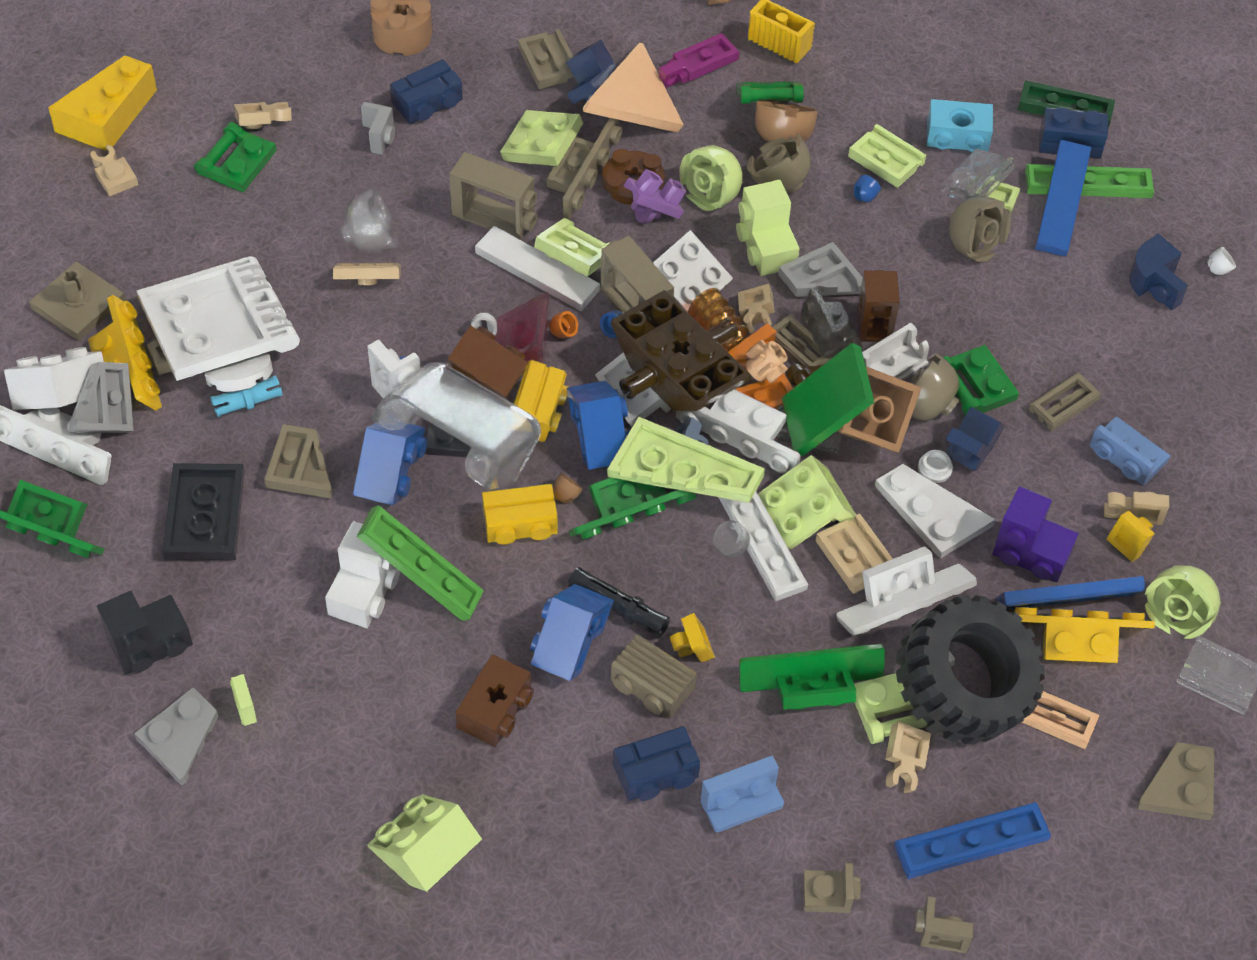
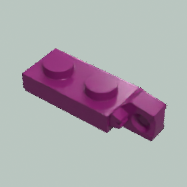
(698, 60)

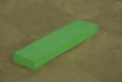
(1097, 181)
(420, 563)

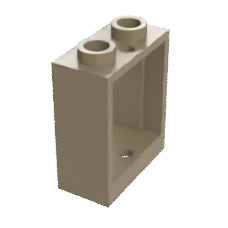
(468, 205)
(630, 275)

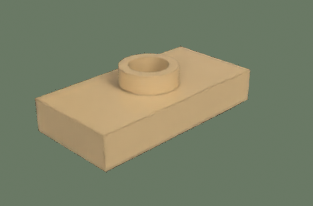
(367, 272)

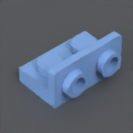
(1128, 450)
(742, 794)

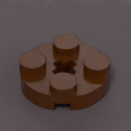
(626, 163)

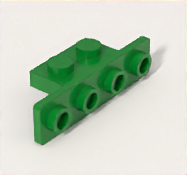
(620, 499)
(50, 515)
(813, 676)

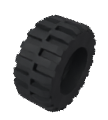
(1002, 645)

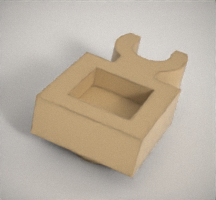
(256, 114)
(113, 173)
(756, 305)
(1146, 504)
(909, 752)

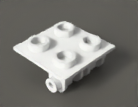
(691, 269)

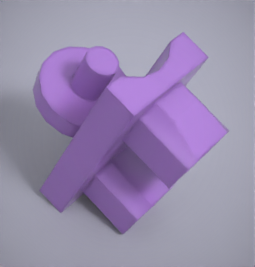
(651, 201)

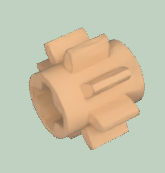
(766, 361)

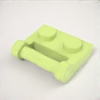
(571, 247)
(882, 698)

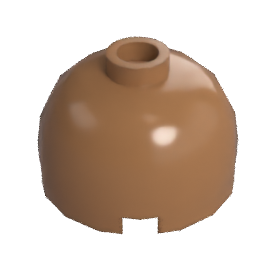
(783, 120)

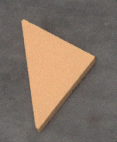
(636, 95)

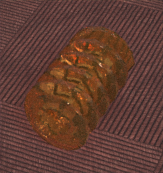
(711, 309)

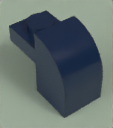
(591, 69)
(1155, 270)
(973, 439)

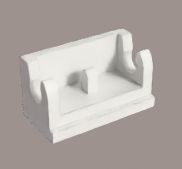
(898, 354)

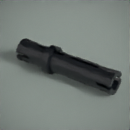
(630, 608)

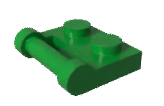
(764, 91)
(242, 164)
(985, 378)

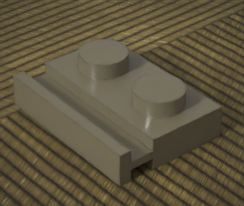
(546, 58)

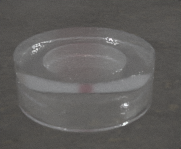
(731, 538)

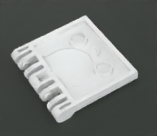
(217, 317)

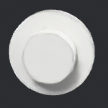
(935, 466)

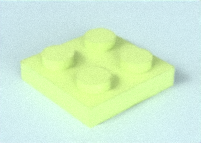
(541, 137)

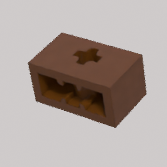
(877, 305)
(494, 700)

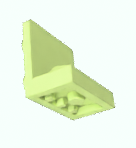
(805, 501)

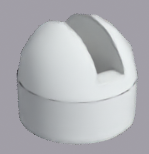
(1221, 262)
(491, 322)

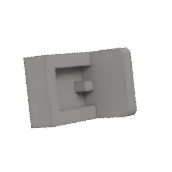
(381, 125)

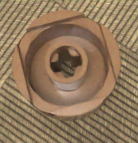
(401, 25)

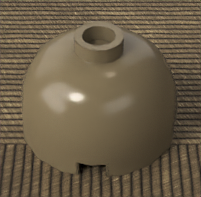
(783, 161)
(979, 221)
(937, 390)

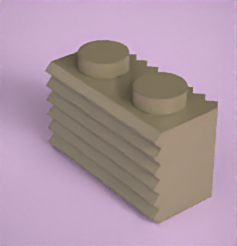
(652, 677)

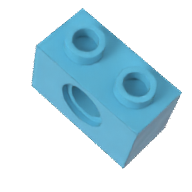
(959, 125)

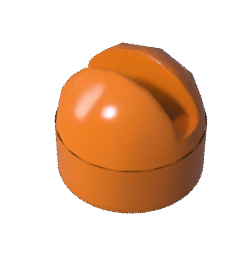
(564, 321)

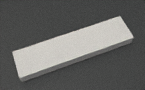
(537, 268)
(767, 548)

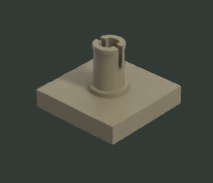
(75, 300)

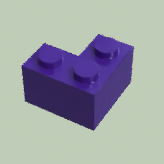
(1032, 540)

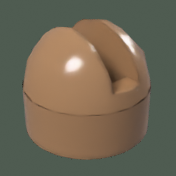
(566, 489)

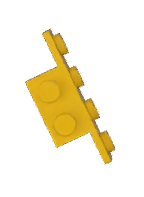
(124, 344)
(1082, 638)

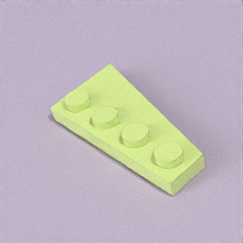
(678, 462)

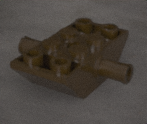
(676, 355)

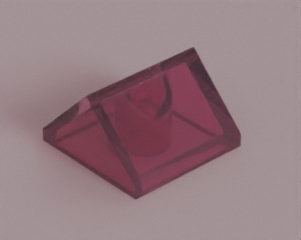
(527, 328)

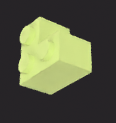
(766, 227)

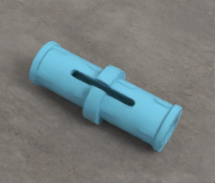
(246, 398)

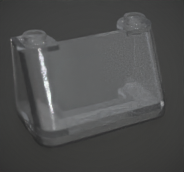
(494, 427)

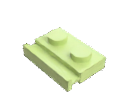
(887, 155)

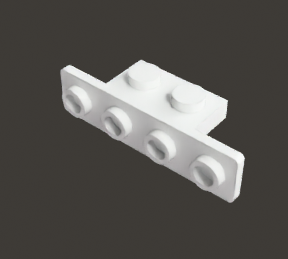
(747, 426)
(47, 436)
(901, 588)

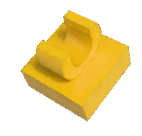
(1131, 535)
(692, 640)

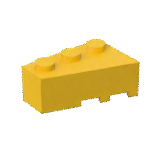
(105, 104)

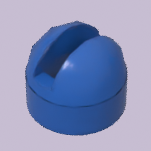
(866, 188)
(605, 323)

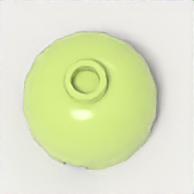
(711, 172)
(1183, 595)

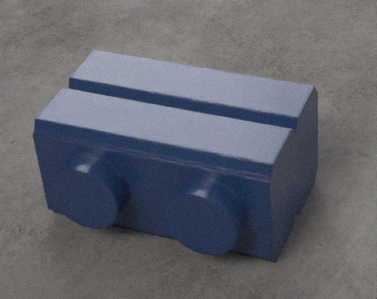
(426, 92)
(1073, 126)
(656, 764)

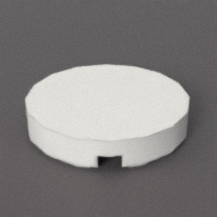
(240, 374)

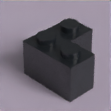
(143, 633)

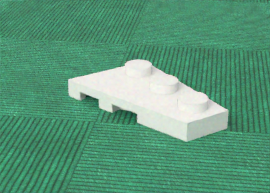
(932, 511)

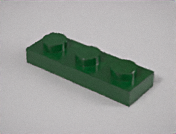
(1038, 96)

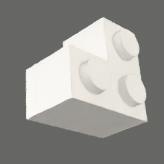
(50, 381)
(361, 581)

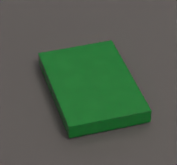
(827, 399)

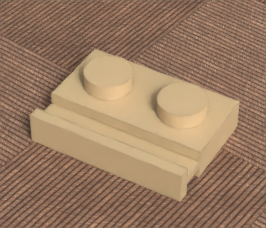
(852, 549)

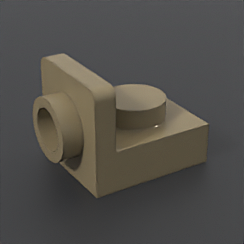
(830, 890)
(942, 933)

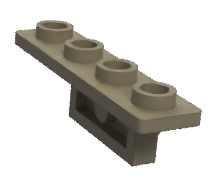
(580, 166)

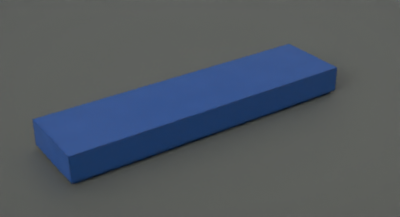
(1063, 198)
(1072, 593)
(972, 840)

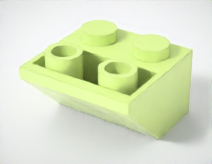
(425, 840)

